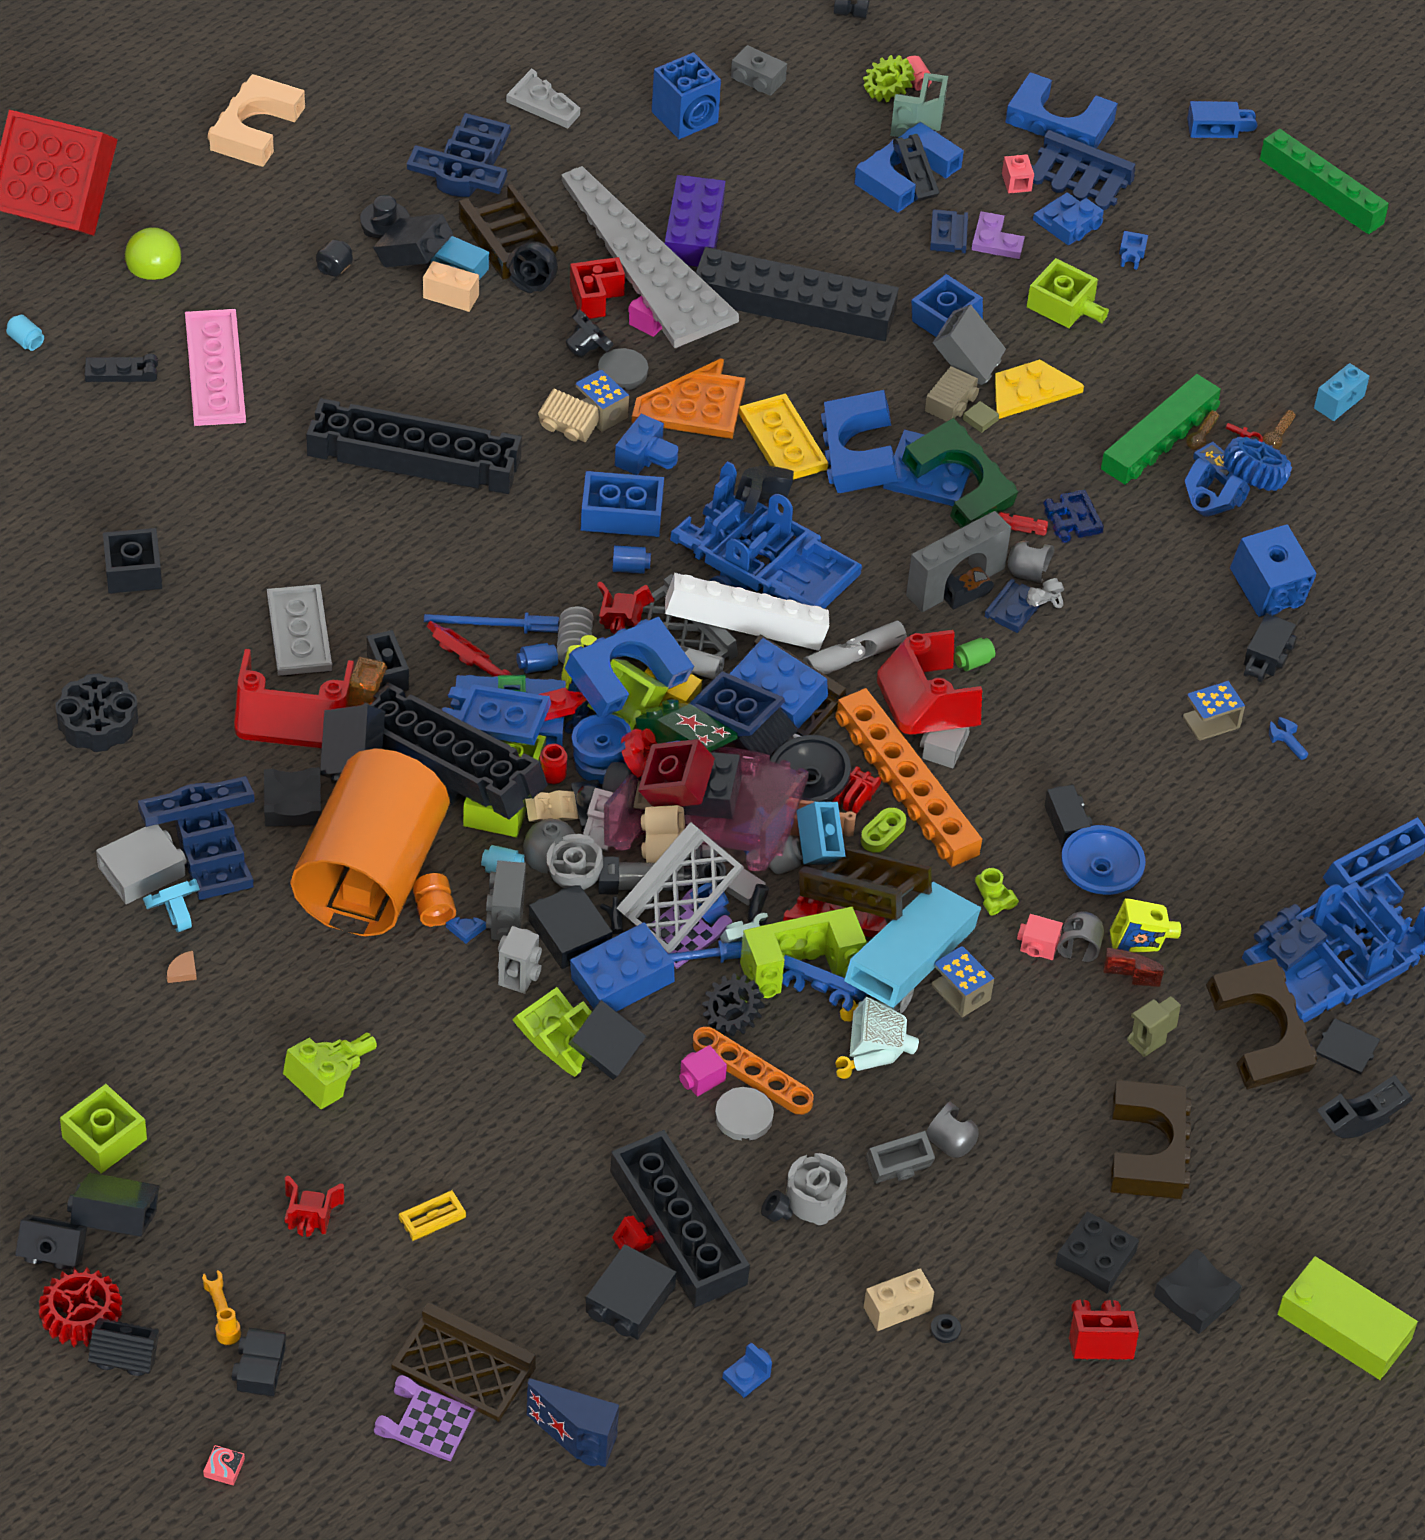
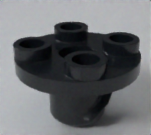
(381, 216)
(586, 336)

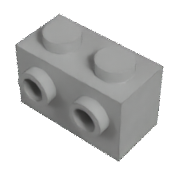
(519, 959)

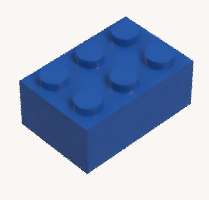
(622, 504)
(785, 676)
(623, 969)

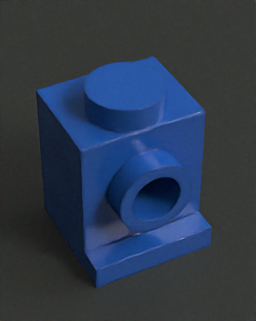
(717, 909)

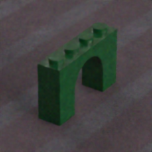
(953, 445)

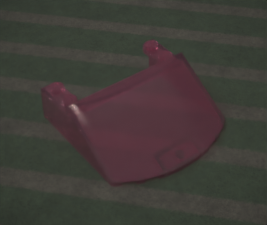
(761, 817)

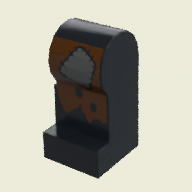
(967, 587)

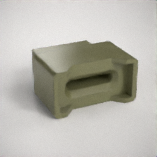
(1152, 1025)

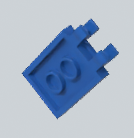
(500, 712)

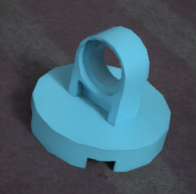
(174, 902)

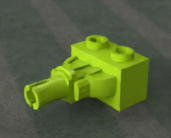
(325, 1067)

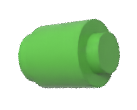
(974, 653)

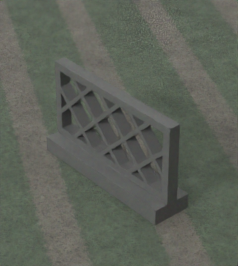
(716, 636)

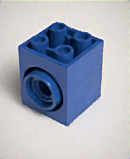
(686, 95)
(1273, 570)

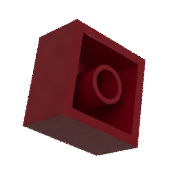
(676, 773)

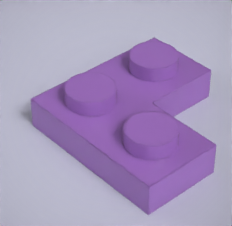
(991, 240)

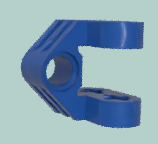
(1197, 484)

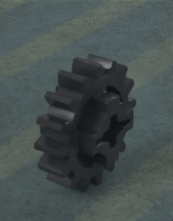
(733, 1004)

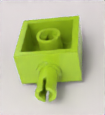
(1065, 294)

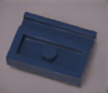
(948, 231)
(1011, 607)

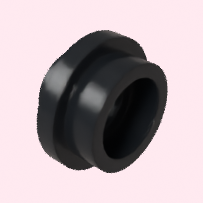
(945, 1335)

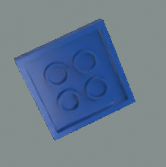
(942, 484)

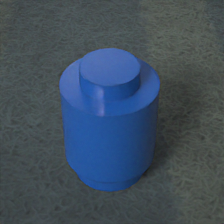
(537, 658)

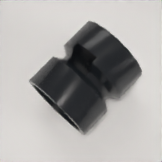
(844, 7)

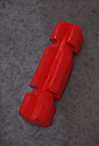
(1025, 524)

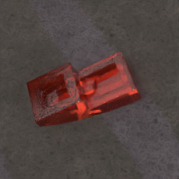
(1143, 970)

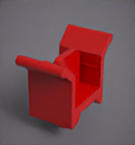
(624, 609)
(311, 1210)

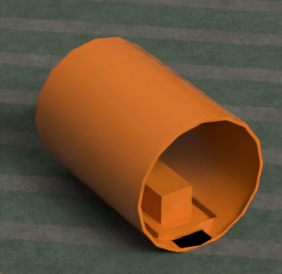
(378, 826)

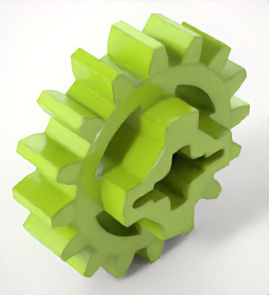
(889, 78)

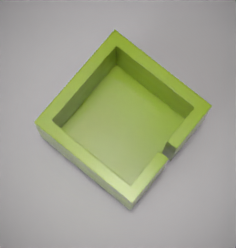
(642, 689)

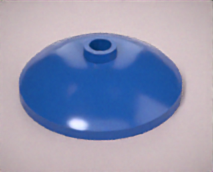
(1105, 850)

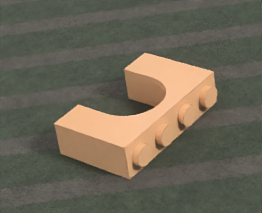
(255, 97)

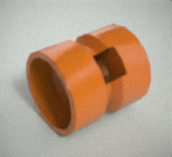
(434, 899)

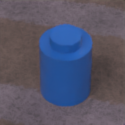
(631, 559)

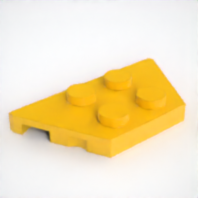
(1031, 387)

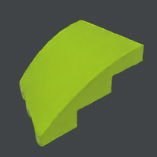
(551, 1026)

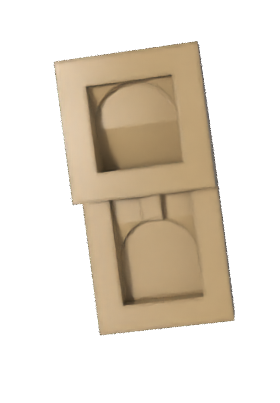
(552, 805)

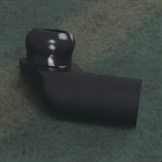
(757, 902)

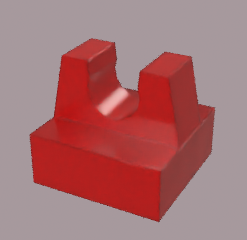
(632, 1234)

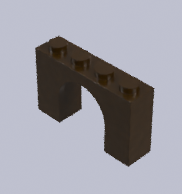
(1266, 986)
(1167, 1110)

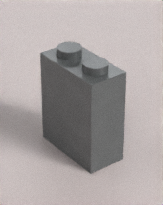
(970, 344)

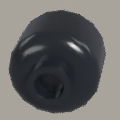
(334, 258)

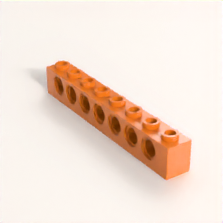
(908, 777)

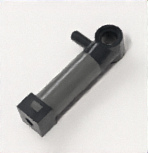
(626, 875)

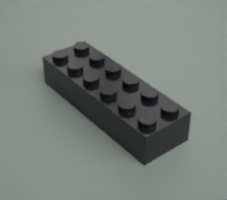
(679, 1218)

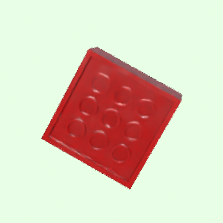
(54, 171)

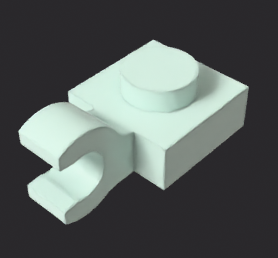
(735, 930)

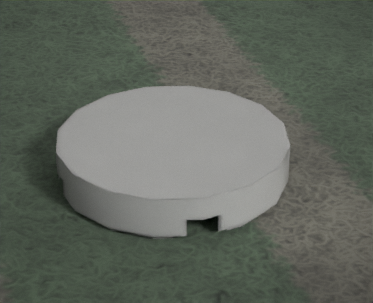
(744, 1113)

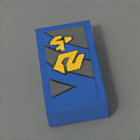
(1214, 454)

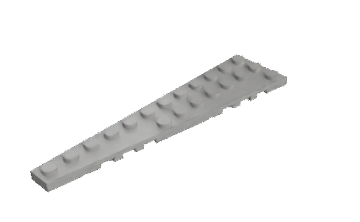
(668, 286)

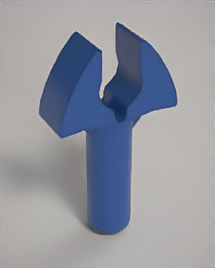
(1286, 736)

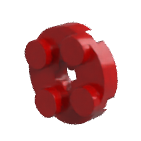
(637, 749)

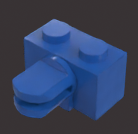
(645, 445)

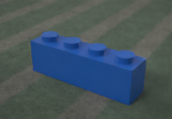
(1379, 855)

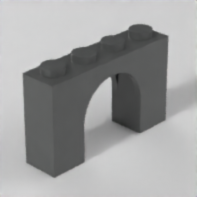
(982, 540)

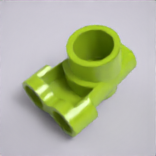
(994, 892)

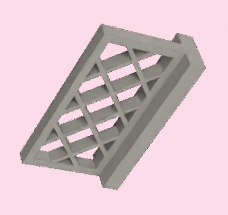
(662, 872)

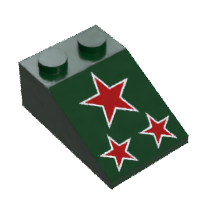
(685, 722)

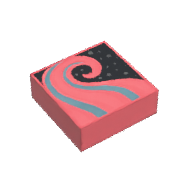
(224, 1465)

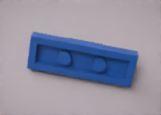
(821, 981)

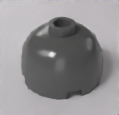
(540, 838)

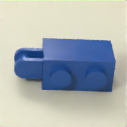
(1219, 119)

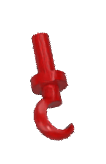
(1243, 432)

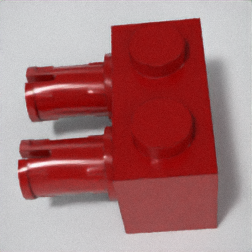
(1103, 1332)

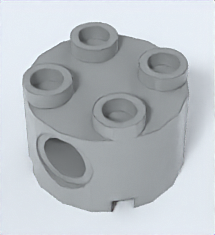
(816, 1188)

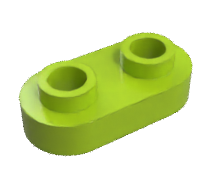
(880, 830)

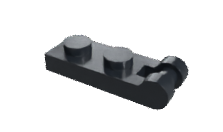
(916, 166)
(121, 369)

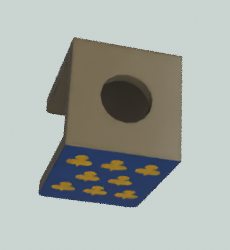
(607, 397)
(1216, 711)
(963, 981)

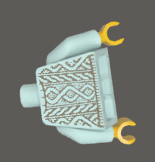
(876, 1036)

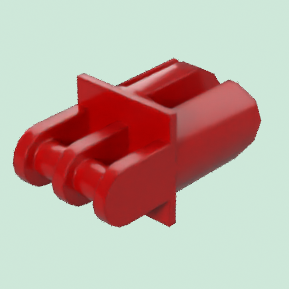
(858, 790)

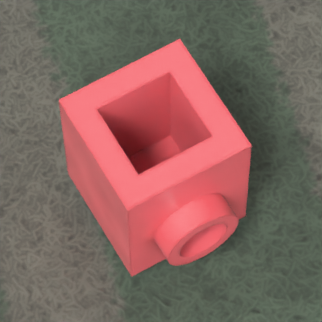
(1017, 173)
(1040, 936)

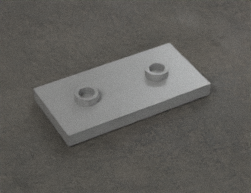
(299, 630)

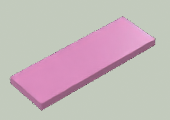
(215, 367)

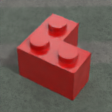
(594, 282)

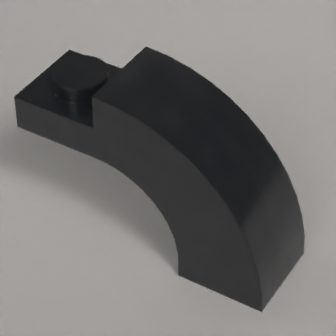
(762, 483)
(1366, 1113)

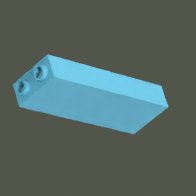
(911, 945)

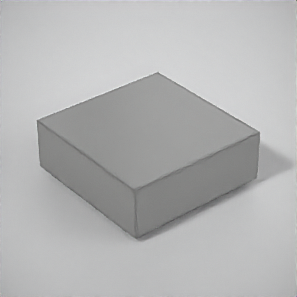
(743, 886)

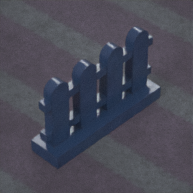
(1086, 159)

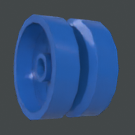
(598, 744)

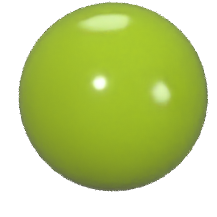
(152, 254)

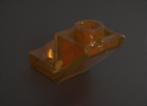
(365, 681)

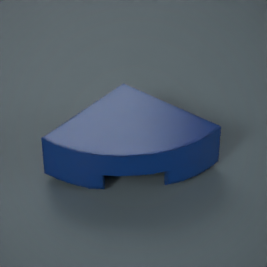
(466, 928)

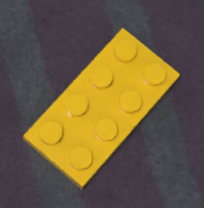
(783, 436)

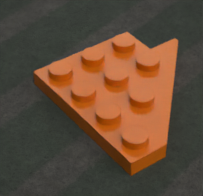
(696, 402)

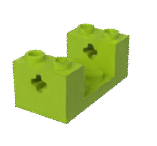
(828, 934)

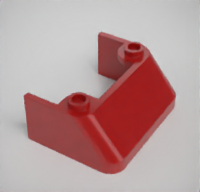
(921, 703)
(285, 715)

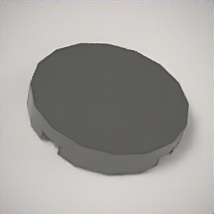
(625, 367)

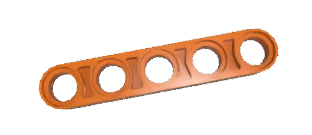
(759, 1082)

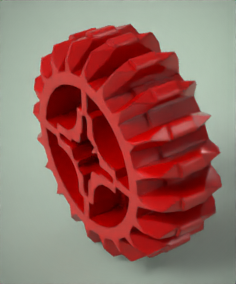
(76, 1297)

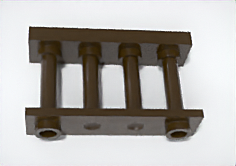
(483, 231)
(862, 895)

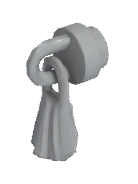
(1050, 592)

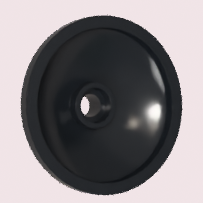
(824, 761)

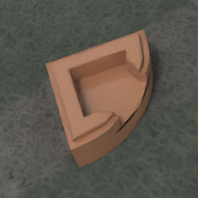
(182, 968)

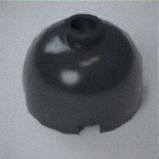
(532, 266)

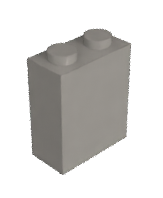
(141, 862)

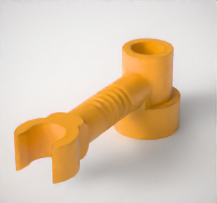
(228, 1327)

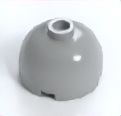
(580, 862)

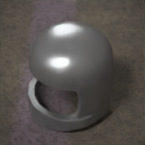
(1029, 562)
(1084, 926)
(950, 1135)

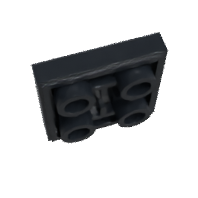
(607, 1040)

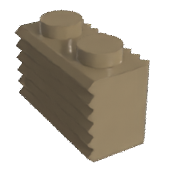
(952, 394)

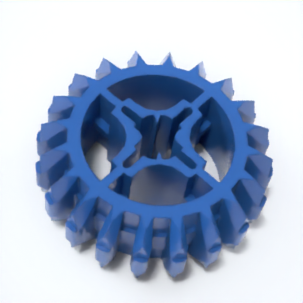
(1257, 463)

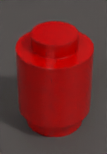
(554, 763)

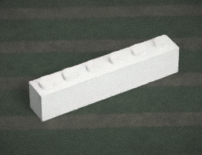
(747, 611)

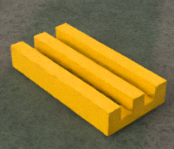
(435, 1219)

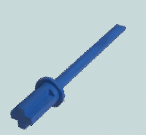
(530, 622)
(725, 950)

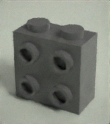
(505, 898)

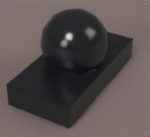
(583, 795)

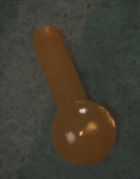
(1274, 438)
(1197, 439)

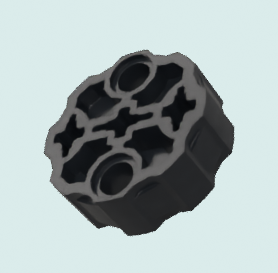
(116, 712)

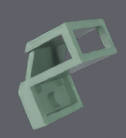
(912, 110)

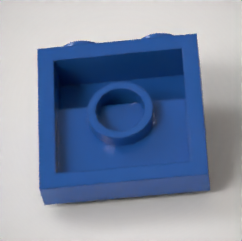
(1069, 218)

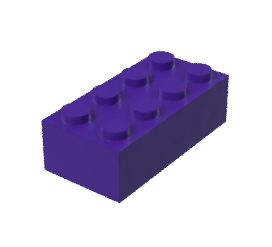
(695, 217)

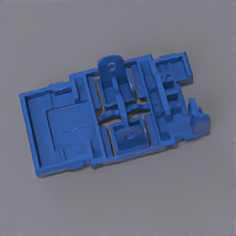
(798, 568)
(1321, 978)

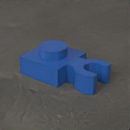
(1132, 248)

